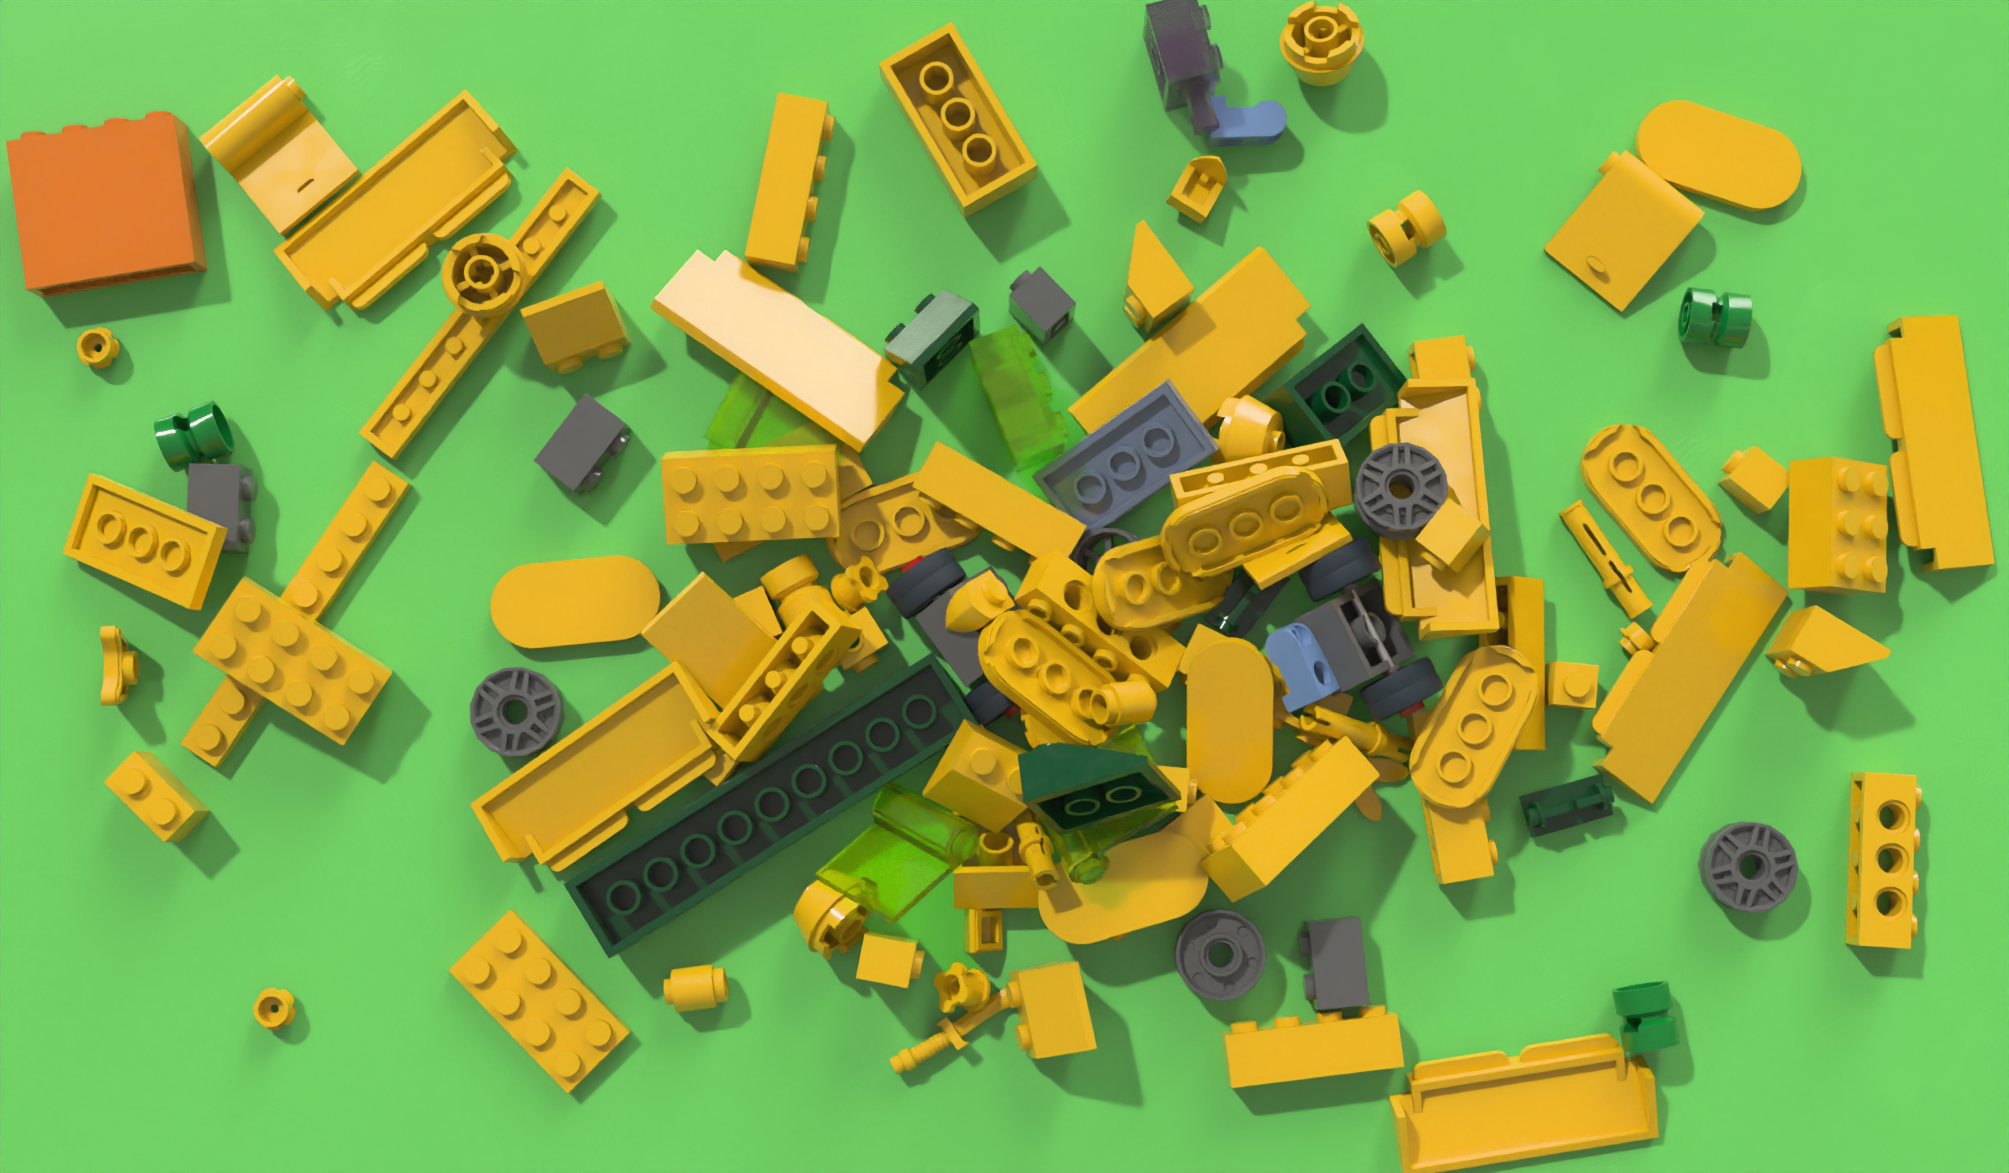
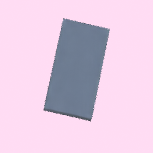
(1126, 459)

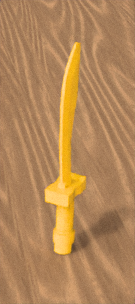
(951, 1034)

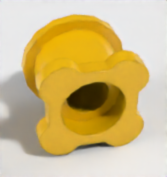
(858, 585)
(962, 988)

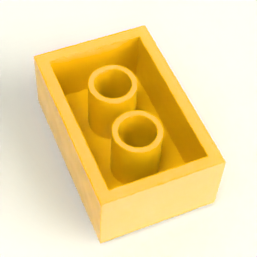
(1837, 526)

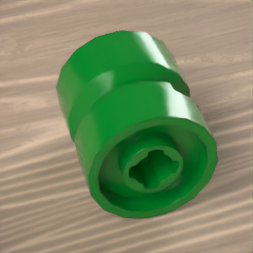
(1729, 319)
(196, 435)
(1646, 1016)

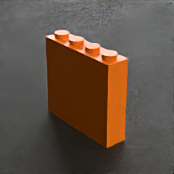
(106, 204)

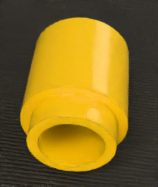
(1123, 703)
(696, 988)

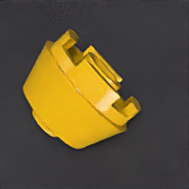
(1322, 42)
(484, 275)
(1247, 430)
(829, 920)

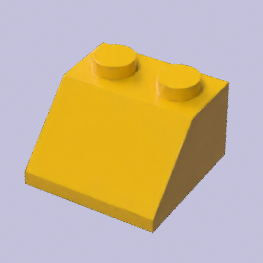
(1154, 282)
(576, 327)
(1820, 643)
(979, 778)
(994, 873)
(1050, 1010)

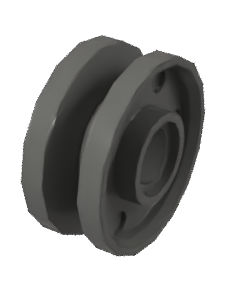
(1406, 466)
(491, 706)
(1774, 861)
(1246, 959)

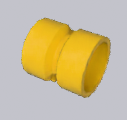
(1419, 221)
(794, 586)

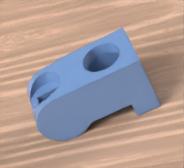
(1247, 124)
(1301, 665)

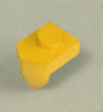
(1198, 187)
(977, 604)

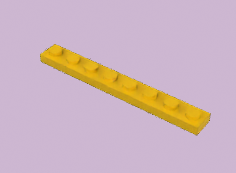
(464, 335)
(312, 593)

